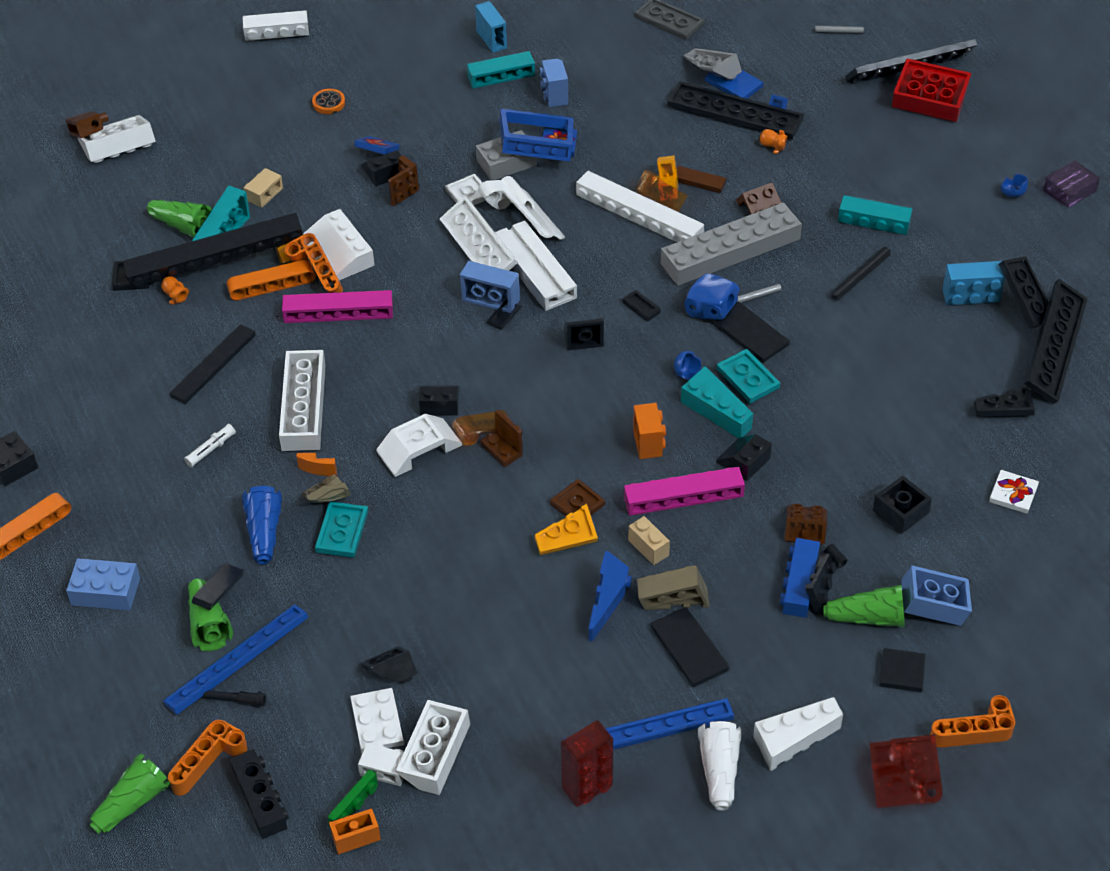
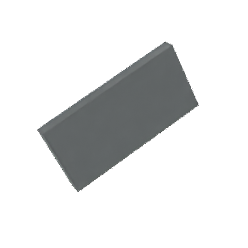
(669, 18)

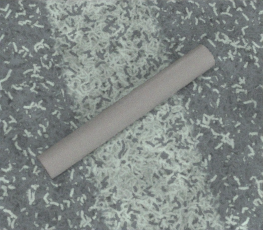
(838, 29)
(759, 293)

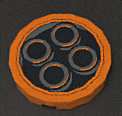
(328, 101)

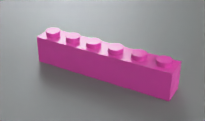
(337, 306)
(684, 491)

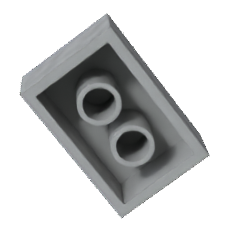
(500, 164)

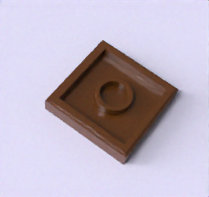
(575, 496)

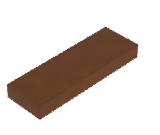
(700, 179)

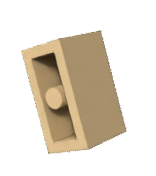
(263, 187)
(648, 540)

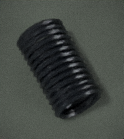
(837, 559)

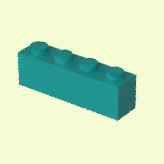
(501, 69)
(875, 215)

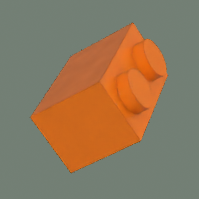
(355, 831)

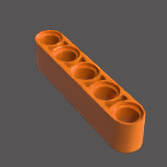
(270, 280)
(32, 523)

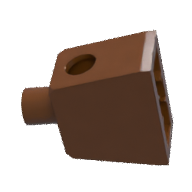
(86, 123)

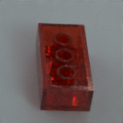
(587, 763)

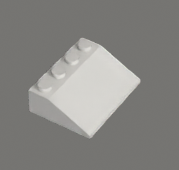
(117, 138)
(342, 244)

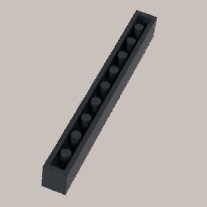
(212, 250)

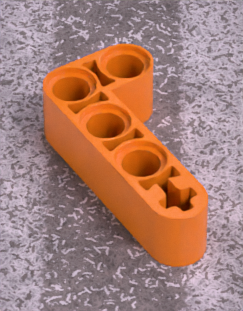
(319, 265)
(948, 730)
(184, 776)

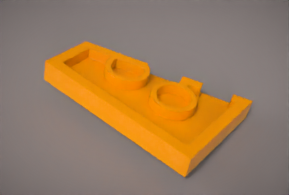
(570, 532)

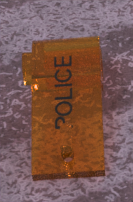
(660, 191)
(470, 426)

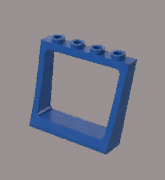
(532, 145)

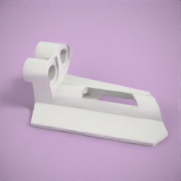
(507, 191)

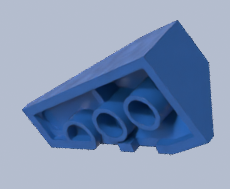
(609, 593)

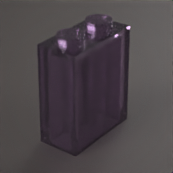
(1071, 184)

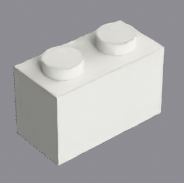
(382, 762)

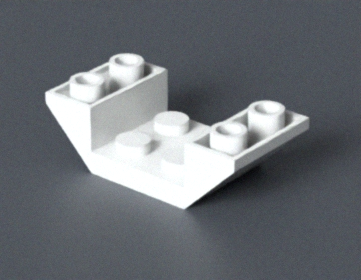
(415, 439)

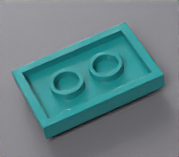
(748, 376)
(341, 529)

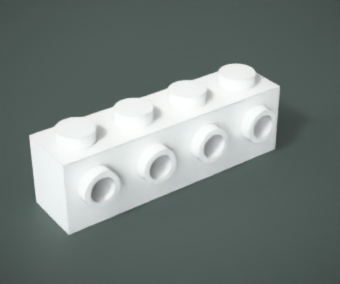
(275, 25)

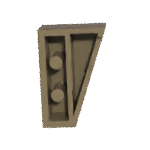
(673, 588)

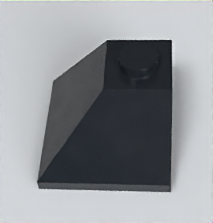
(393, 664)

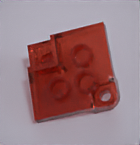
(906, 771)

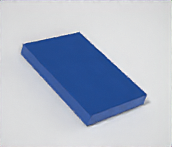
(742, 86)

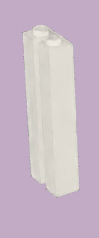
(538, 267)

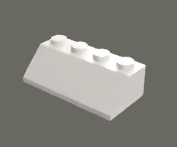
(434, 746)

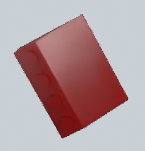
(931, 90)

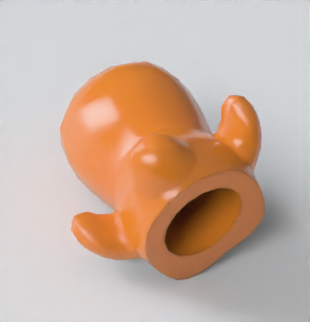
(772, 139)
(174, 289)

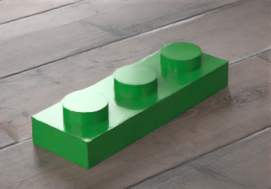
(355, 798)

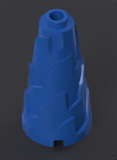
(262, 514)

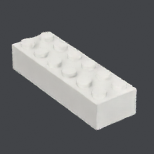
(302, 400)

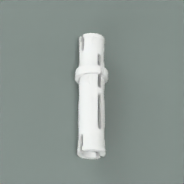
(226, 432)

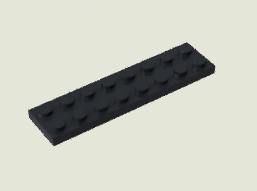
(929, 56)
(734, 109)
(1056, 341)

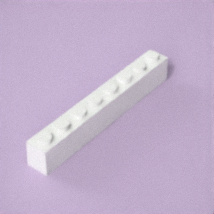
(637, 208)

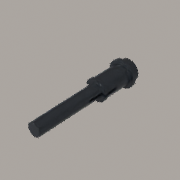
(242, 697)

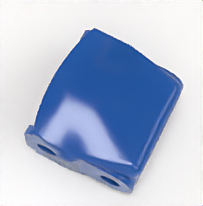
(711, 297)

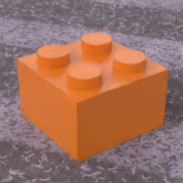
(649, 430)

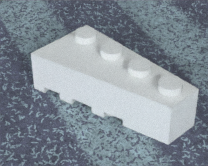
(796, 730)

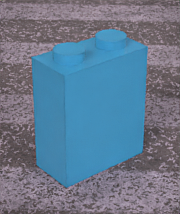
(491, 26)

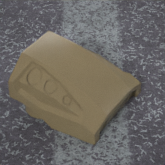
(327, 491)

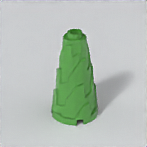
(186, 216)
(876, 607)
(208, 627)
(136, 787)

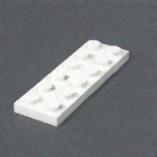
(477, 236)

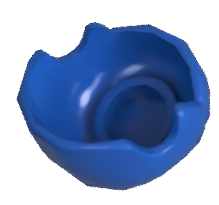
(1015, 187)
(687, 365)

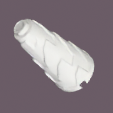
(719, 757)

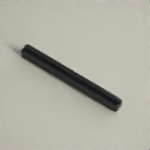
(860, 274)

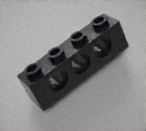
(267, 821)

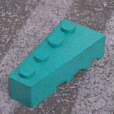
(227, 215)
(717, 403)

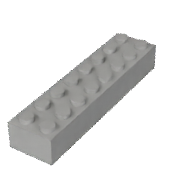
(730, 243)

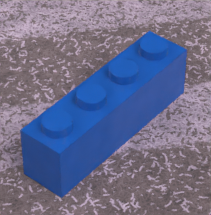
(803, 563)

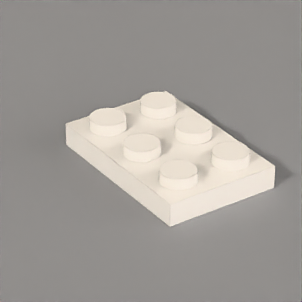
(377, 719)

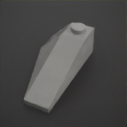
(715, 62)

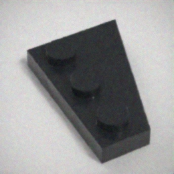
(1008, 404)
(821, 583)

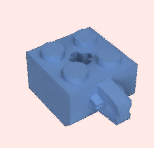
(554, 82)

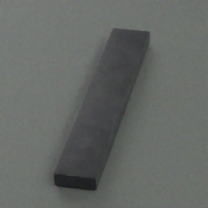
(212, 364)

